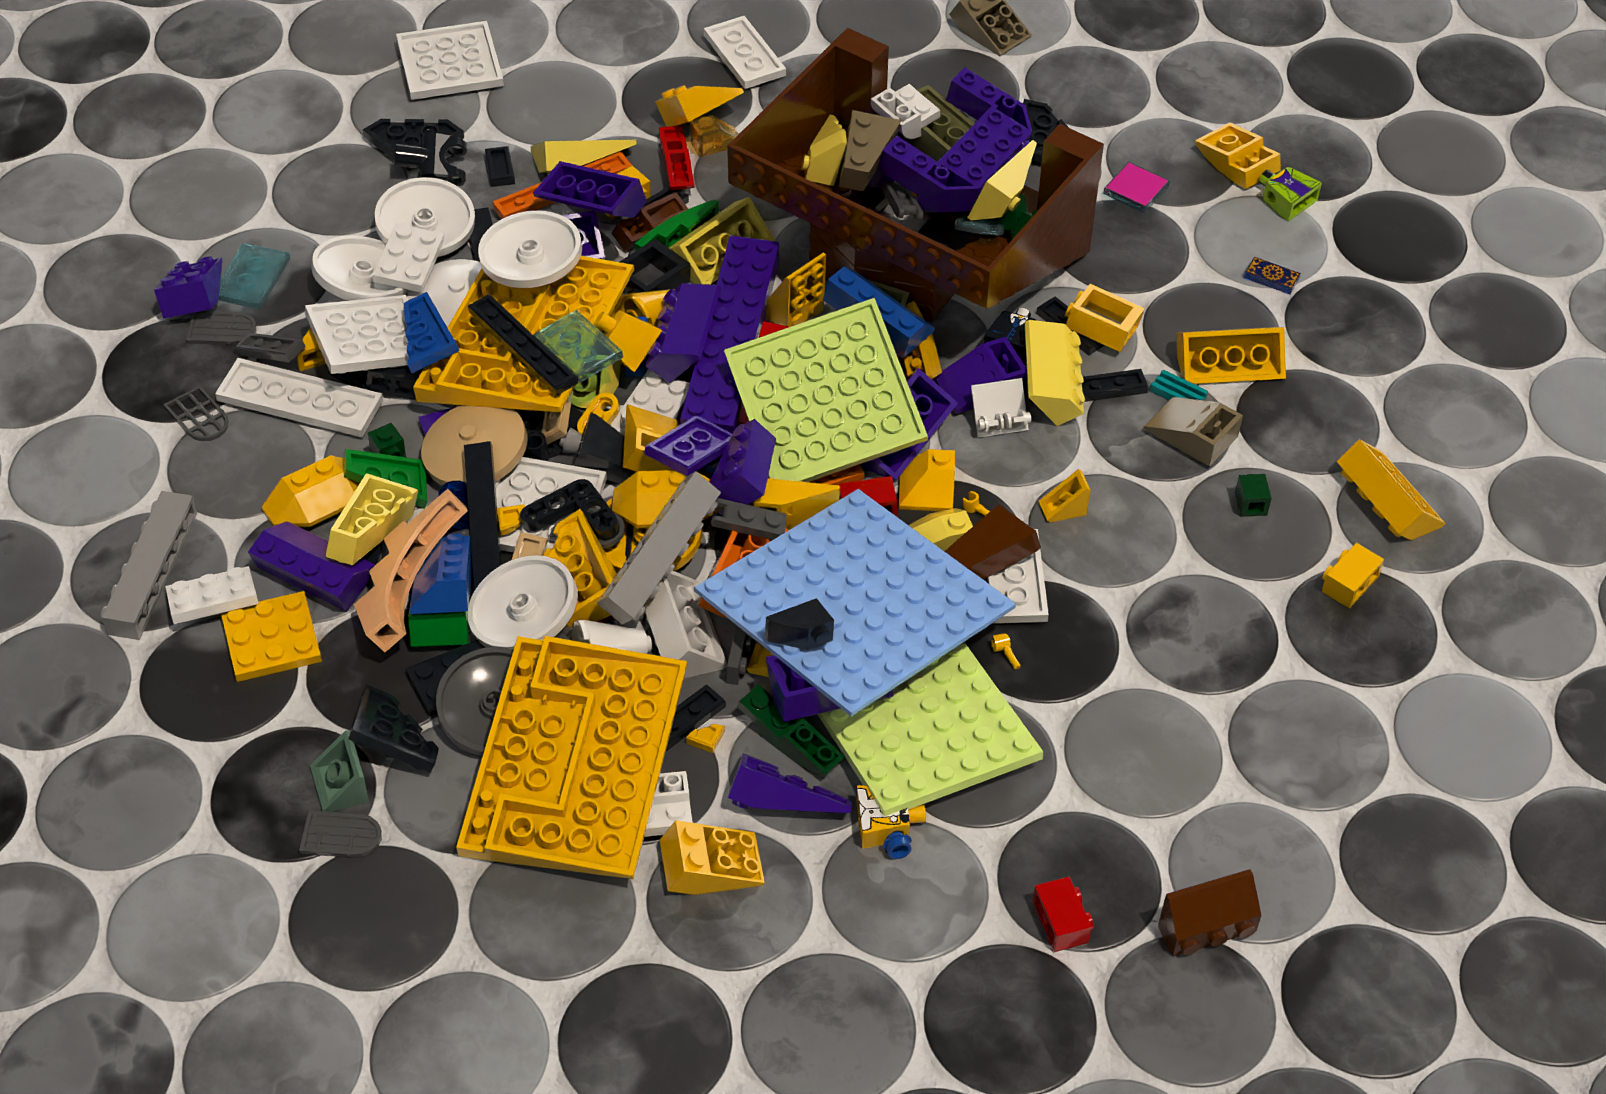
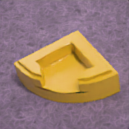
(509, 518)
(706, 738)

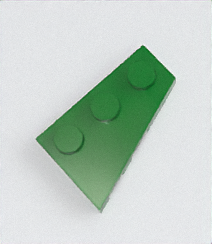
(392, 468)

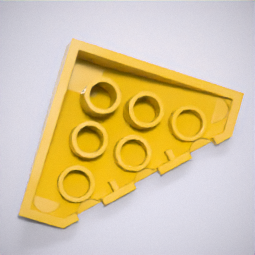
(586, 561)

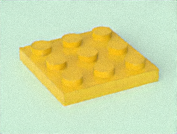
(271, 636)

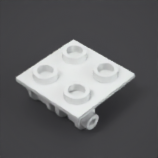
(1000, 407)

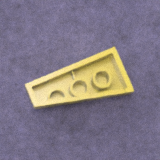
(369, 517)

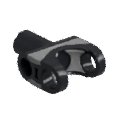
(432, 157)

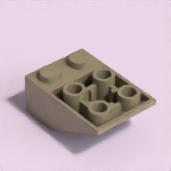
(990, 24)
(1196, 427)

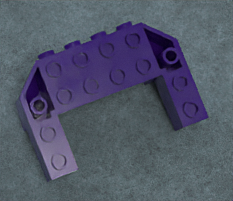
(982, 151)

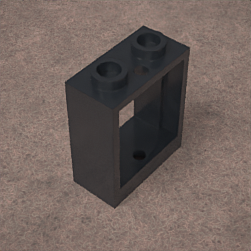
(655, 253)

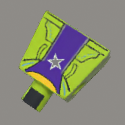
(1289, 191)

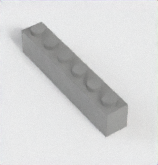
(659, 548)
(149, 565)

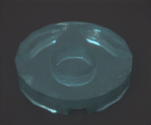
(979, 226)

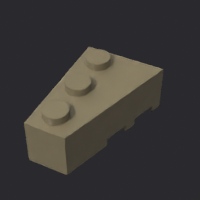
(865, 141)

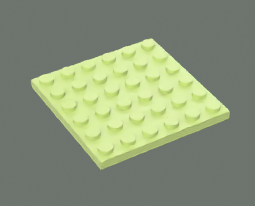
(827, 393)
(934, 735)

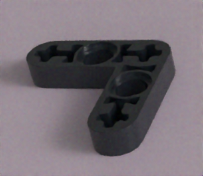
(578, 501)

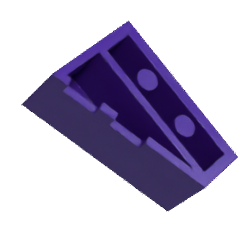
(745, 464)

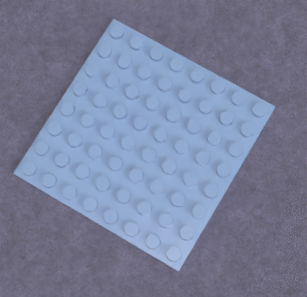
(883, 583)

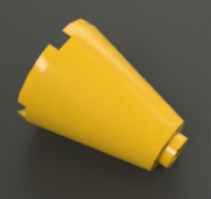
(643, 305)

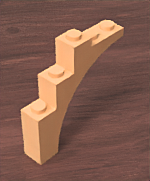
(408, 546)

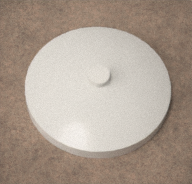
(429, 206)
(530, 249)
(347, 268)
(449, 285)
(522, 599)

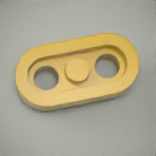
(597, 405)

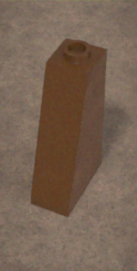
(994, 543)

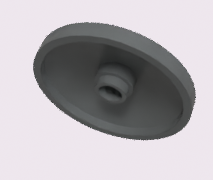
(470, 696)

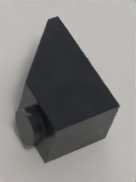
(801, 626)

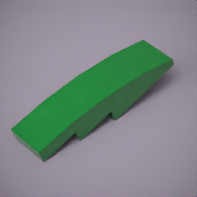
(680, 225)

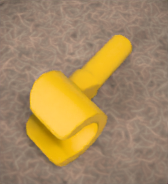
(972, 505)
(1002, 643)

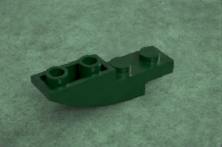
(792, 737)

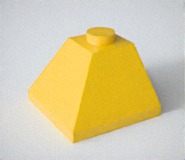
(928, 482)

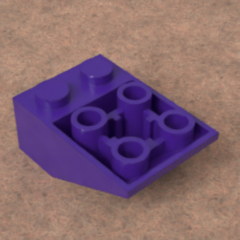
(190, 287)
(985, 364)

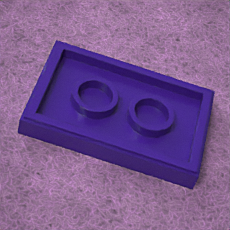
(689, 445)

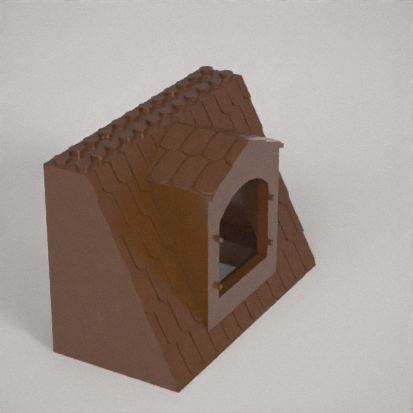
(846, 221)

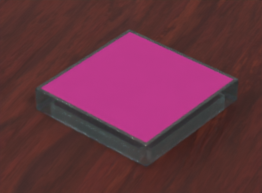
(1136, 187)

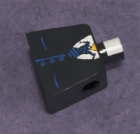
(1013, 328)

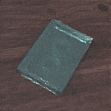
(252, 275)
(579, 345)

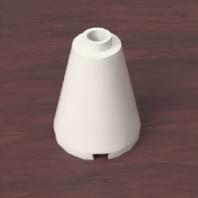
(611, 636)

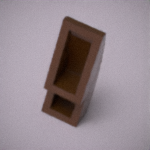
(649, 217)

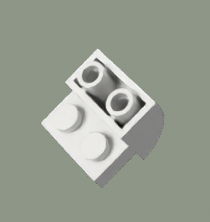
(909, 107)
(669, 803)

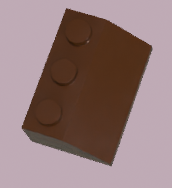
(1210, 913)

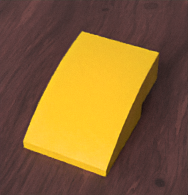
(1238, 154)

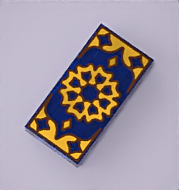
(1272, 275)

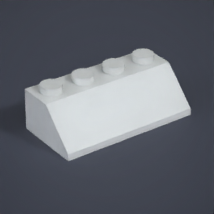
(682, 627)

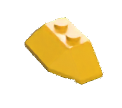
(923, 356)
(310, 494)
(645, 495)

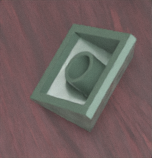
(339, 776)

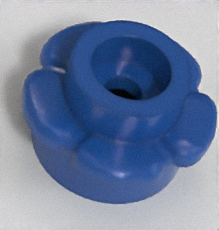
(897, 845)

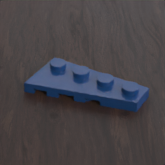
(426, 333)

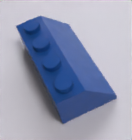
(902, 325)
(444, 577)

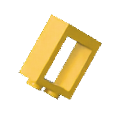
(1101, 328)

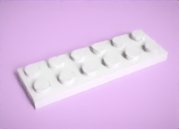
(299, 397)

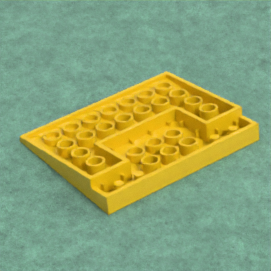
(485, 370)
(573, 758)

